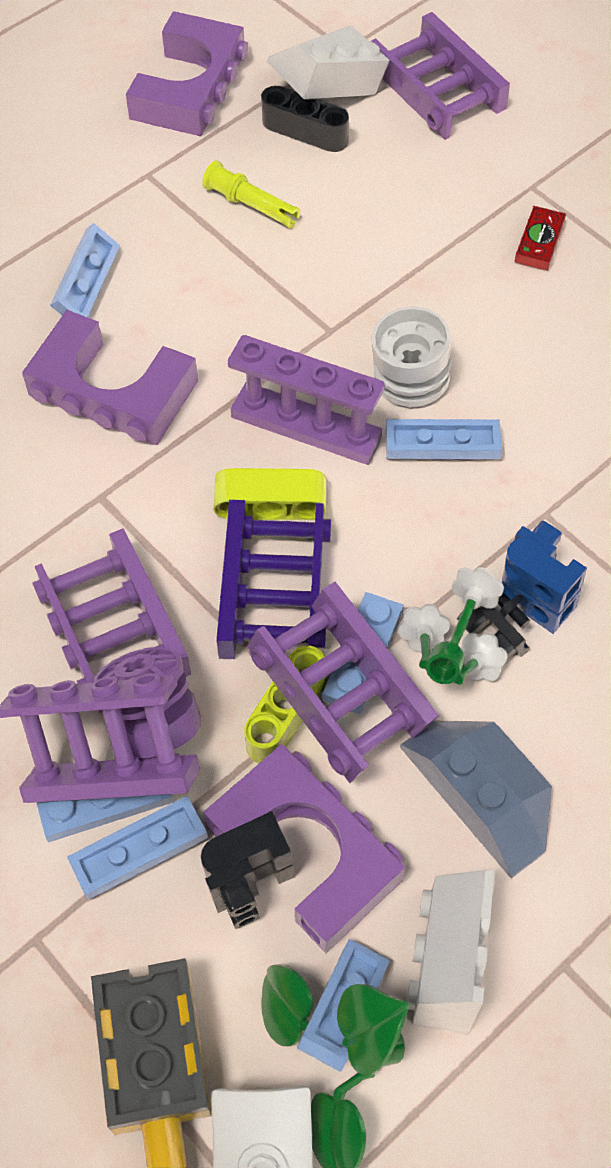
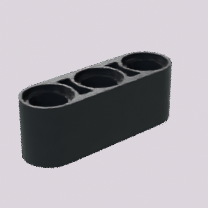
(305, 119)

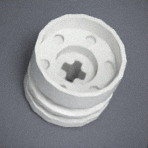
(412, 355)

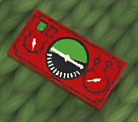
(540, 238)

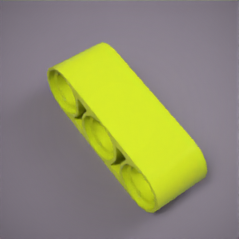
(271, 492)
(274, 720)

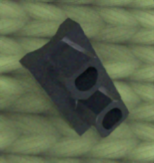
(507, 635)

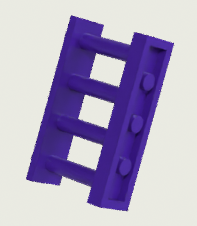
(240, 560)

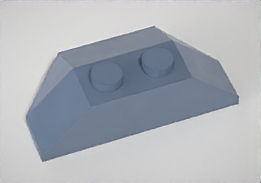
(487, 787)

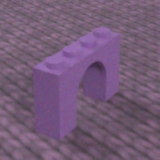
(189, 103)
(139, 410)
(366, 866)

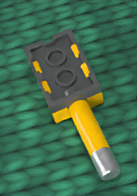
(151, 1057)

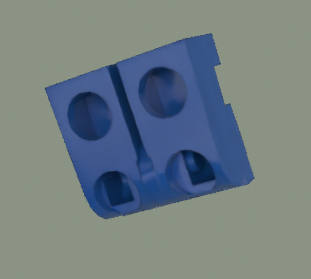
(540, 578)

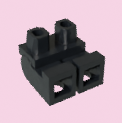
(239, 860)

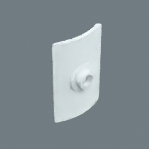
(262, 1128)

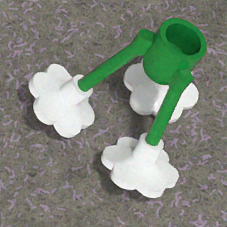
(448, 662)

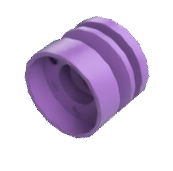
(179, 710)

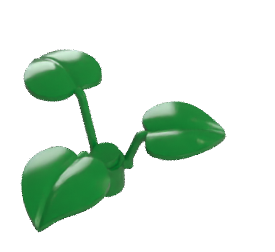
(372, 1039)

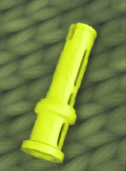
(238, 188)

